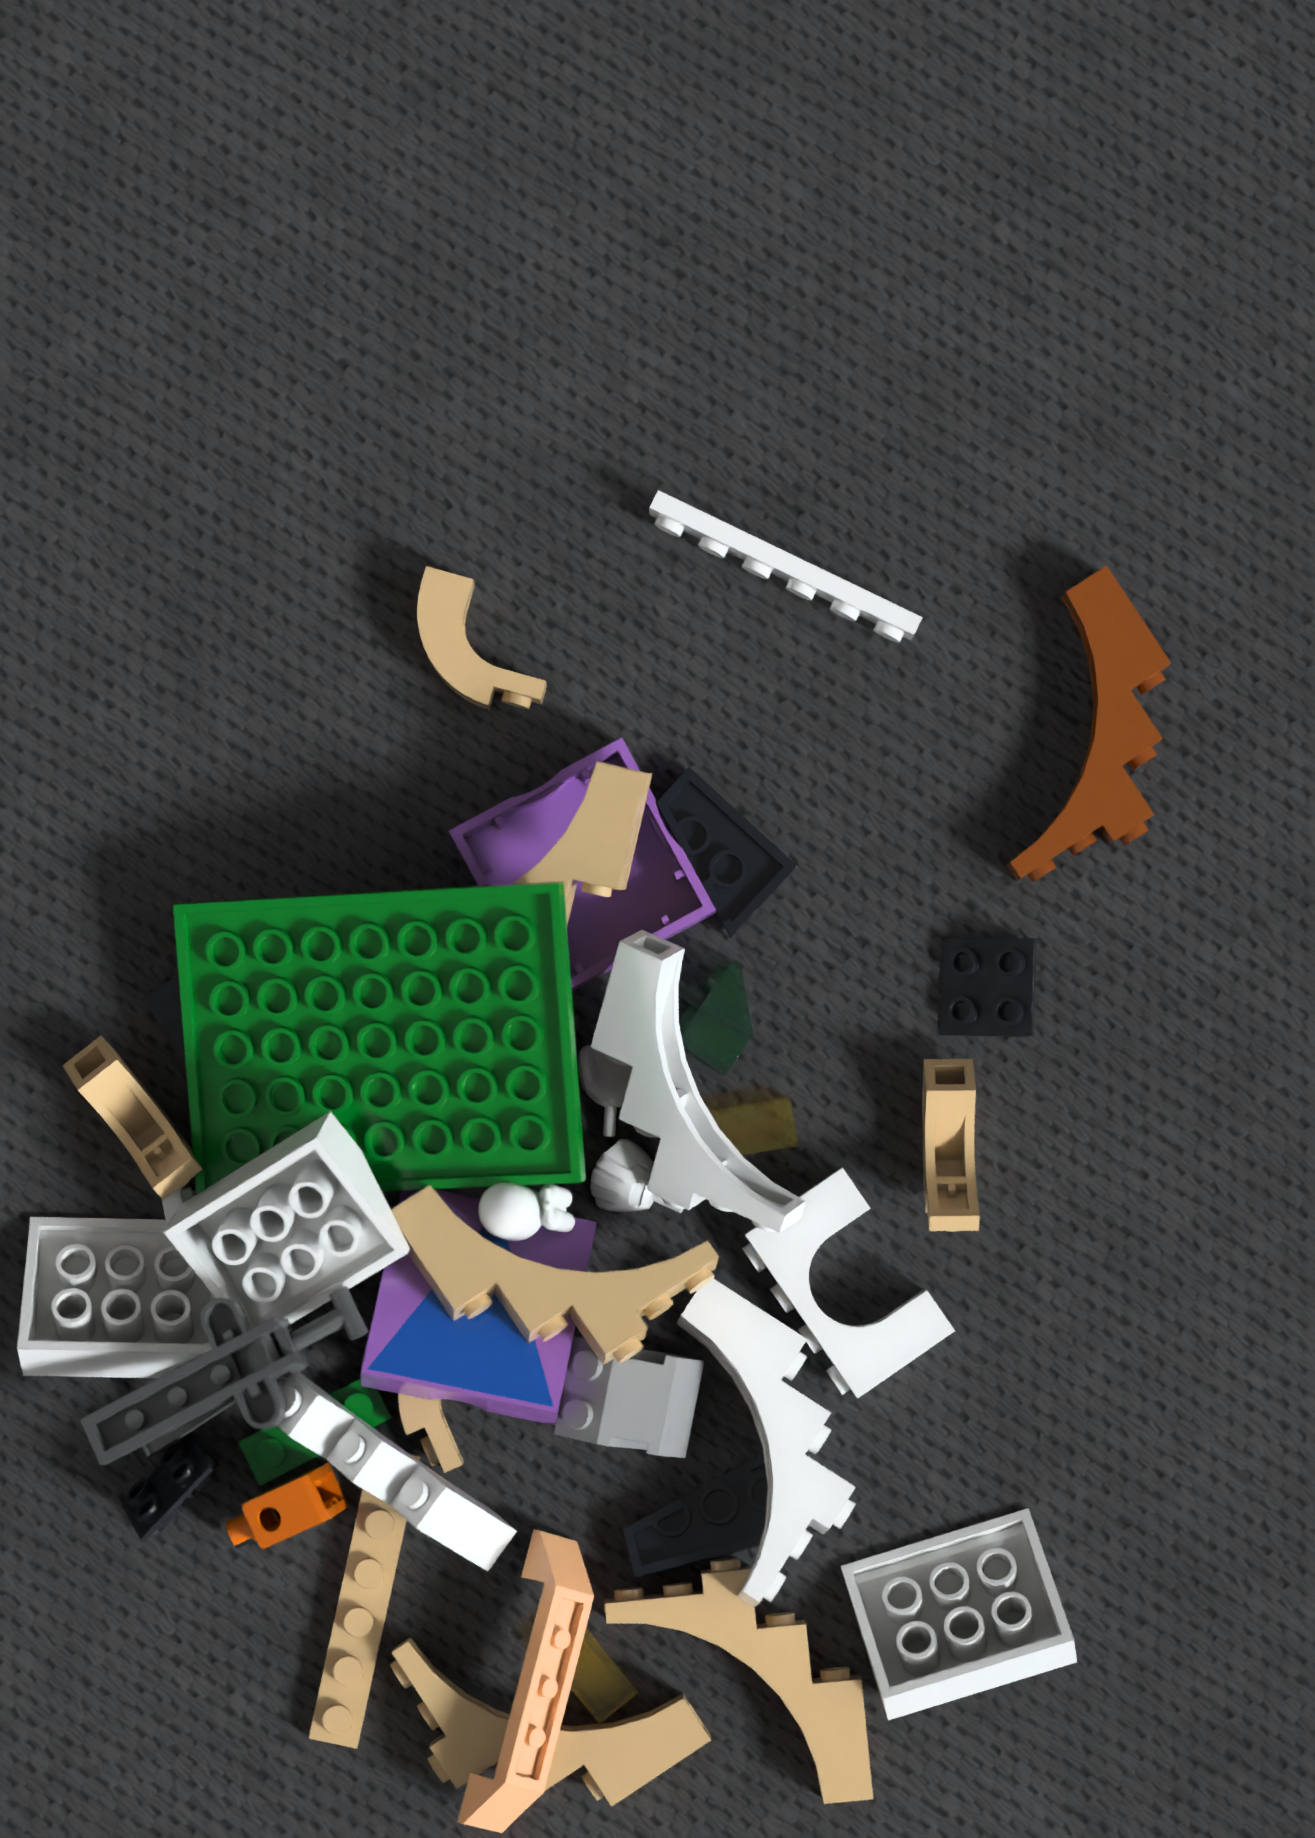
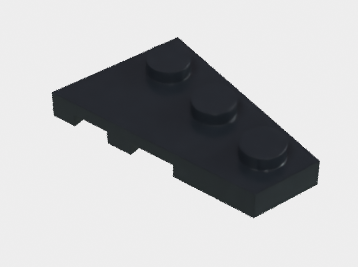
(724, 849)

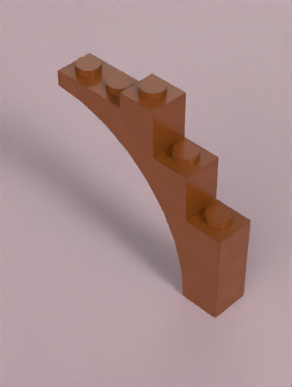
(1120, 659)

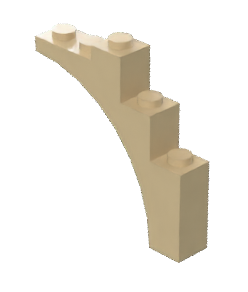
(600, 837)
(603, 1305)
(825, 1707)
(616, 1754)

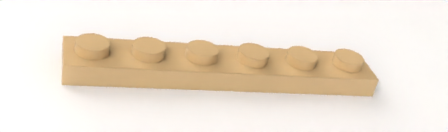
(358, 1622)

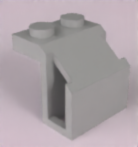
(630, 1403)

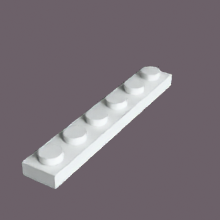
(765, 559)

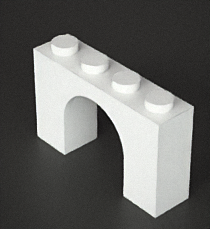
(859, 1353)

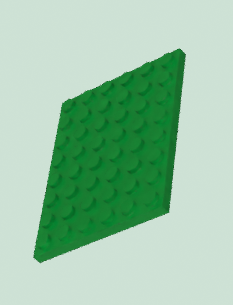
(405, 1013)

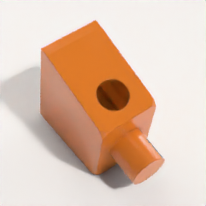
(299, 1501)

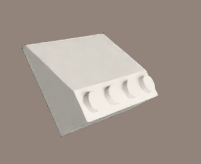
(290, 1226)
(108, 1300)
(959, 1614)

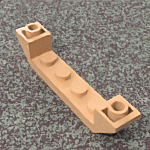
(541, 1687)

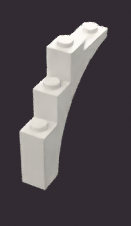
(694, 1156)
(392, 1473)
(799, 1490)

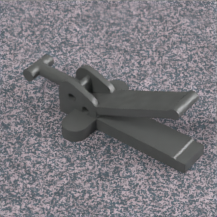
(238, 1369)

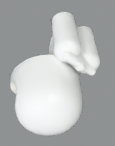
(518, 1211)

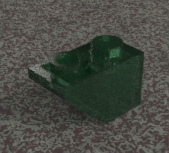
(722, 1023)

